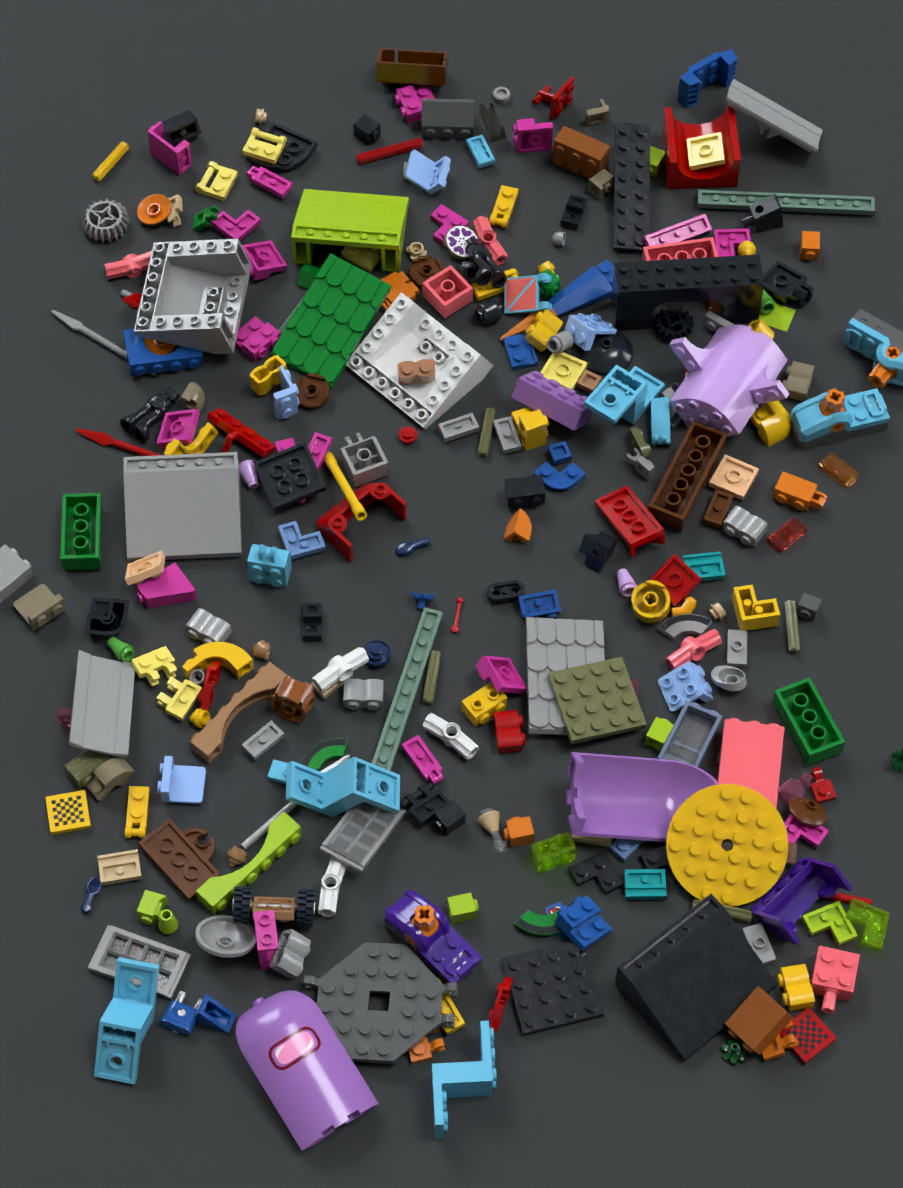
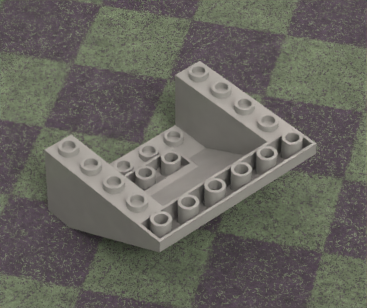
(195, 294)
(183, 506)

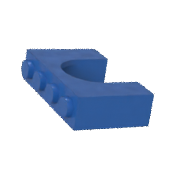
(143, 361)

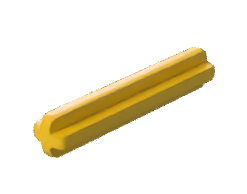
(110, 161)

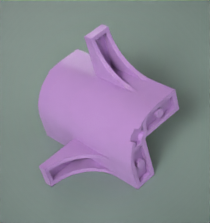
(728, 378)

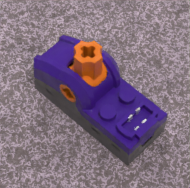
(432, 939)

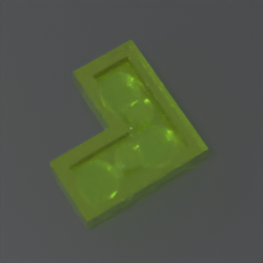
(873, 920)

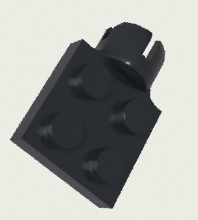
(787, 284)

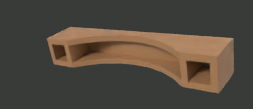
(210, 739)

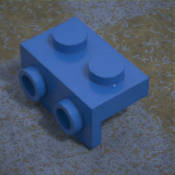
(539, 604)

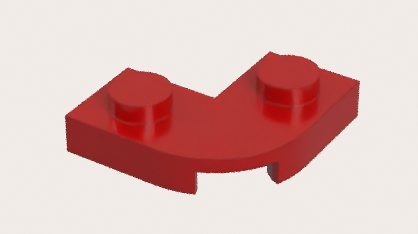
(212, 678)
(503, 992)

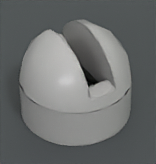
(559, 238)
(199, 673)

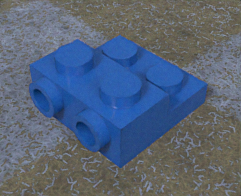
(582, 922)

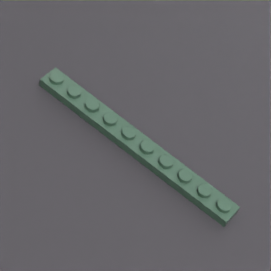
(789, 202)
(407, 688)

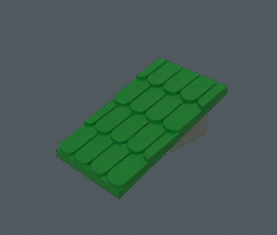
(331, 319)

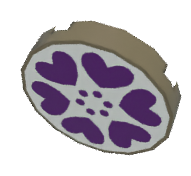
(456, 241)

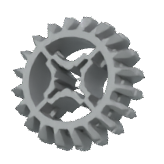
(107, 225)

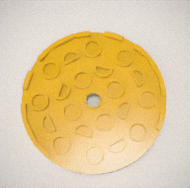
(731, 814)

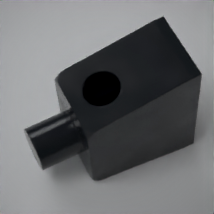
(764, 215)

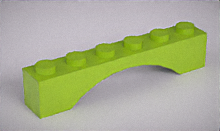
(220, 890)

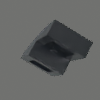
(574, 211)
(312, 622)

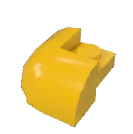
(772, 422)

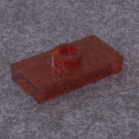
(787, 535)

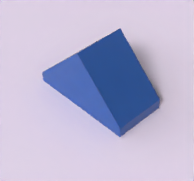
(215, 1015)

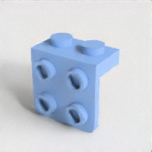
(427, 174)
(585, 327)
(286, 400)
(685, 684)
(181, 783)

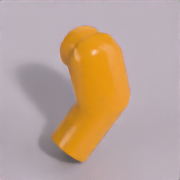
(687, 607)

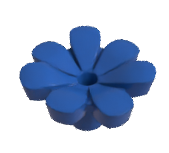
(422, 598)

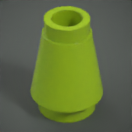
(167, 922)

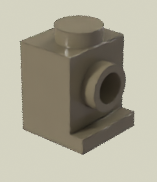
(601, 183)

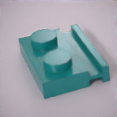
(706, 565)
(645, 884)

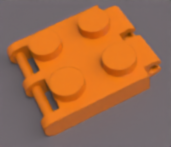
(399, 283)

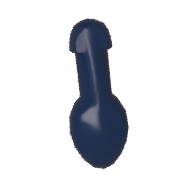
(408, 548)
(92, 889)

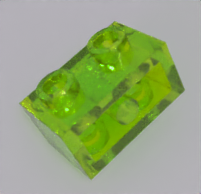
(553, 851)

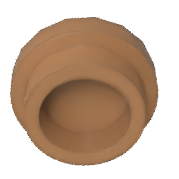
(261, 650)
(236, 856)

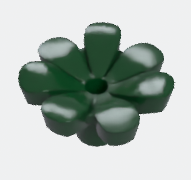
(897, 761)
(734, 1052)

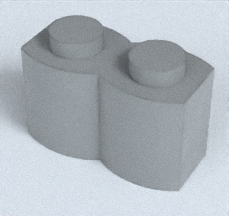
(744, 526)
(207, 627)
(363, 693)
(291, 953)

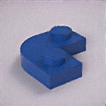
(564, 480)

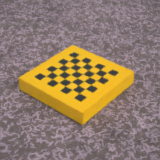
(68, 812)

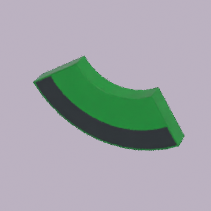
(324, 752)
(538, 924)

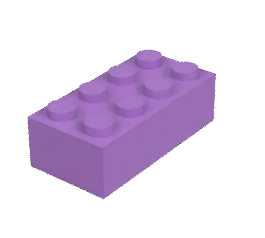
(552, 400)

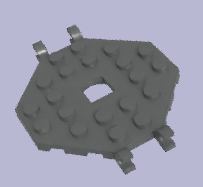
(413, 1001)

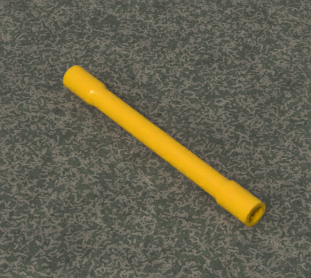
(356, 507)

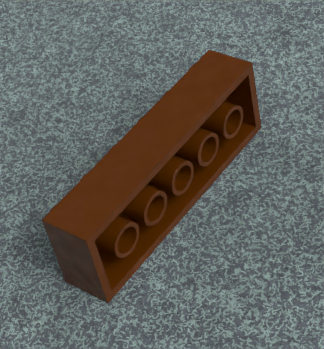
(687, 475)

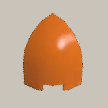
(518, 527)

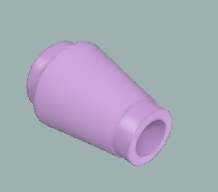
(249, 473)
(625, 583)

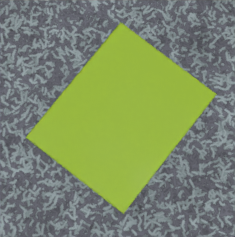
(779, 317)

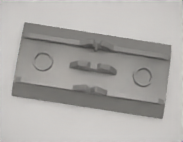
(773, 117)
(102, 705)

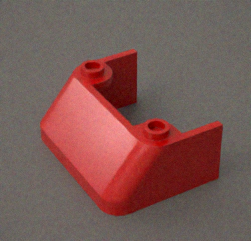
(335, 520)

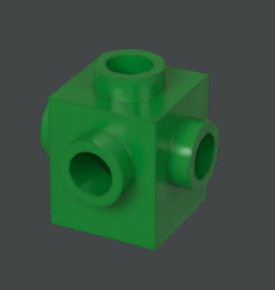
(550, 289)

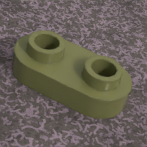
(637, 439)

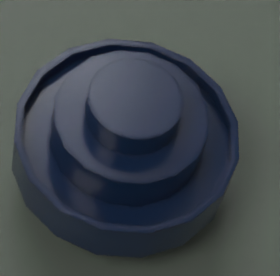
(378, 653)

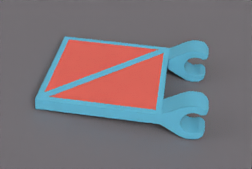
(522, 294)

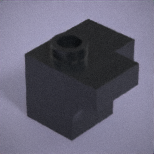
(598, 549)

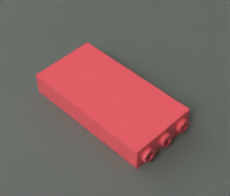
(751, 756)

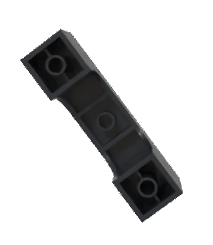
(645, 285)

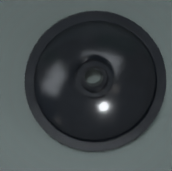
(604, 358)

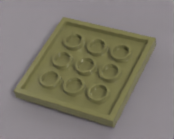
(596, 700)

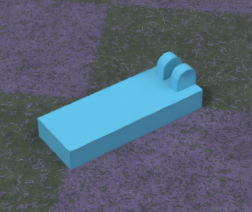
(660, 421)

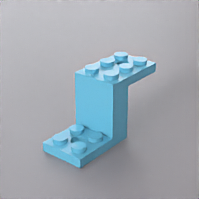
(624, 394)
(343, 787)
(126, 1020)
(463, 1079)

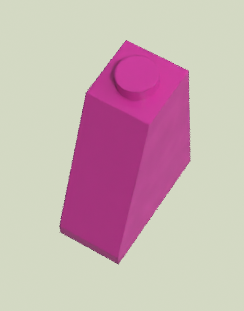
(166, 589)

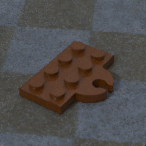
(181, 856)

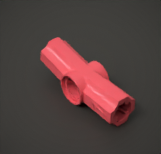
(488, 238)
(130, 265)
(693, 649)

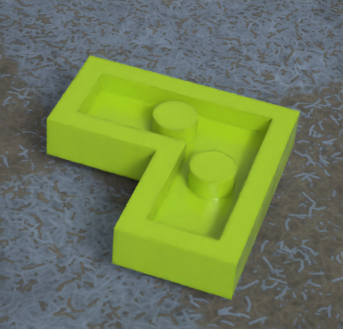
(832, 918)

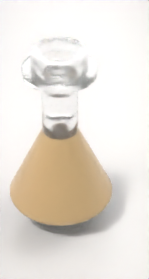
(490, 820)

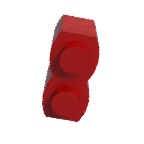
(508, 732)

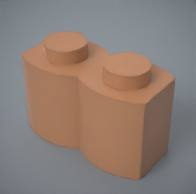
(412, 372)

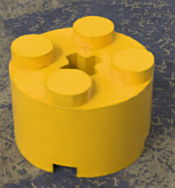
(650, 612)

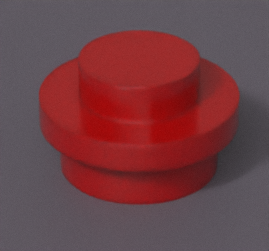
(407, 435)

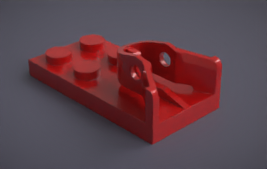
(630, 519)

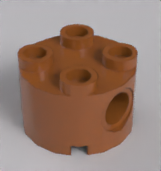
(293, 699)

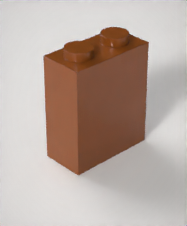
(758, 1021)

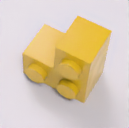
(530, 427)
(753, 613)

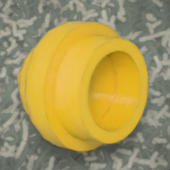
(746, 248)
(546, 265)
(200, 717)

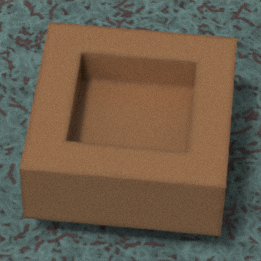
(589, 381)

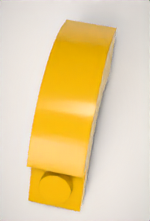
(229, 654)

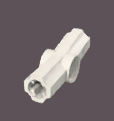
(340, 668)
(459, 742)
(329, 895)

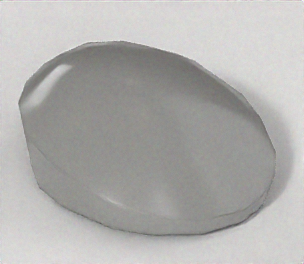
(729, 678)

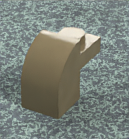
(110, 774)

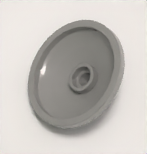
(224, 938)

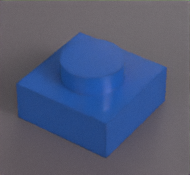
(559, 452)

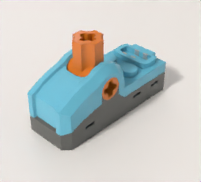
(880, 343)
(838, 417)

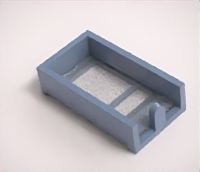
(691, 734)

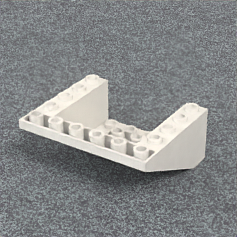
(413, 335)

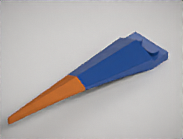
(586, 289)

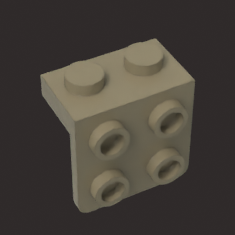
(39, 606)

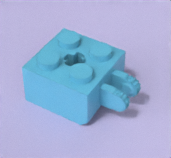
(269, 565)

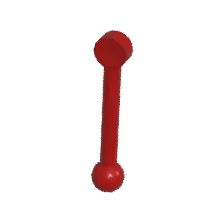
(455, 629)

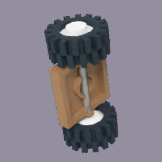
(282, 907)

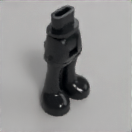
(488, 269)
(158, 405)

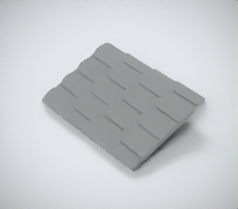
(554, 647)

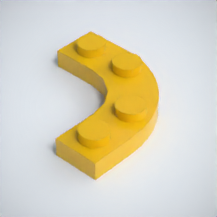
(198, 446)

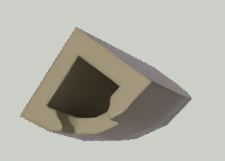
(193, 397)

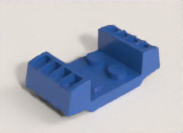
(705, 72)

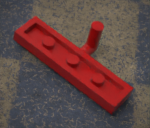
(239, 431)

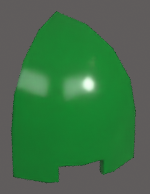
(307, 275)

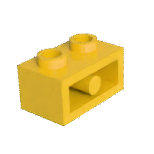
(483, 704)

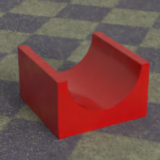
(677, 161)

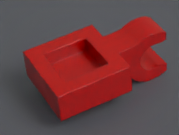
(821, 789)

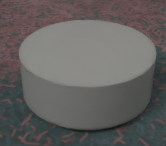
(501, 95)

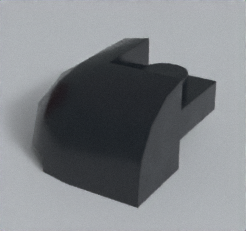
(107, 616)

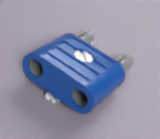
(180, 1017)

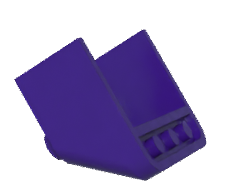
(796, 894)

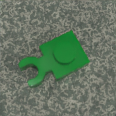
(204, 217)

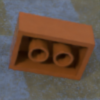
(580, 153)

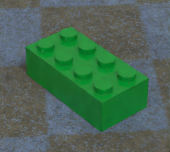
(81, 531)
(808, 721)

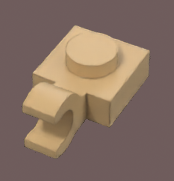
(176, 207)

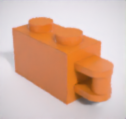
(798, 493)

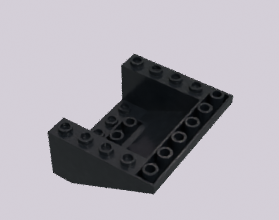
(693, 977)

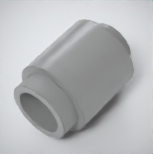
(560, 342)

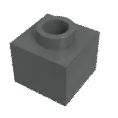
(809, 606)

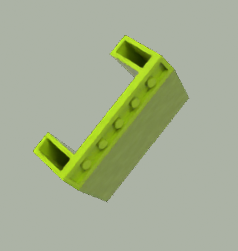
(350, 221)

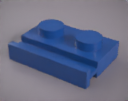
(519, 352)

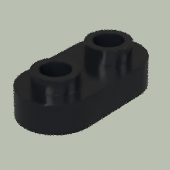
(505, 590)

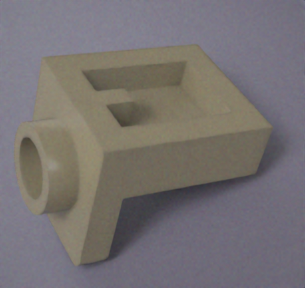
(597, 115)

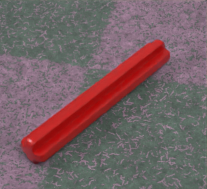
(389, 150)

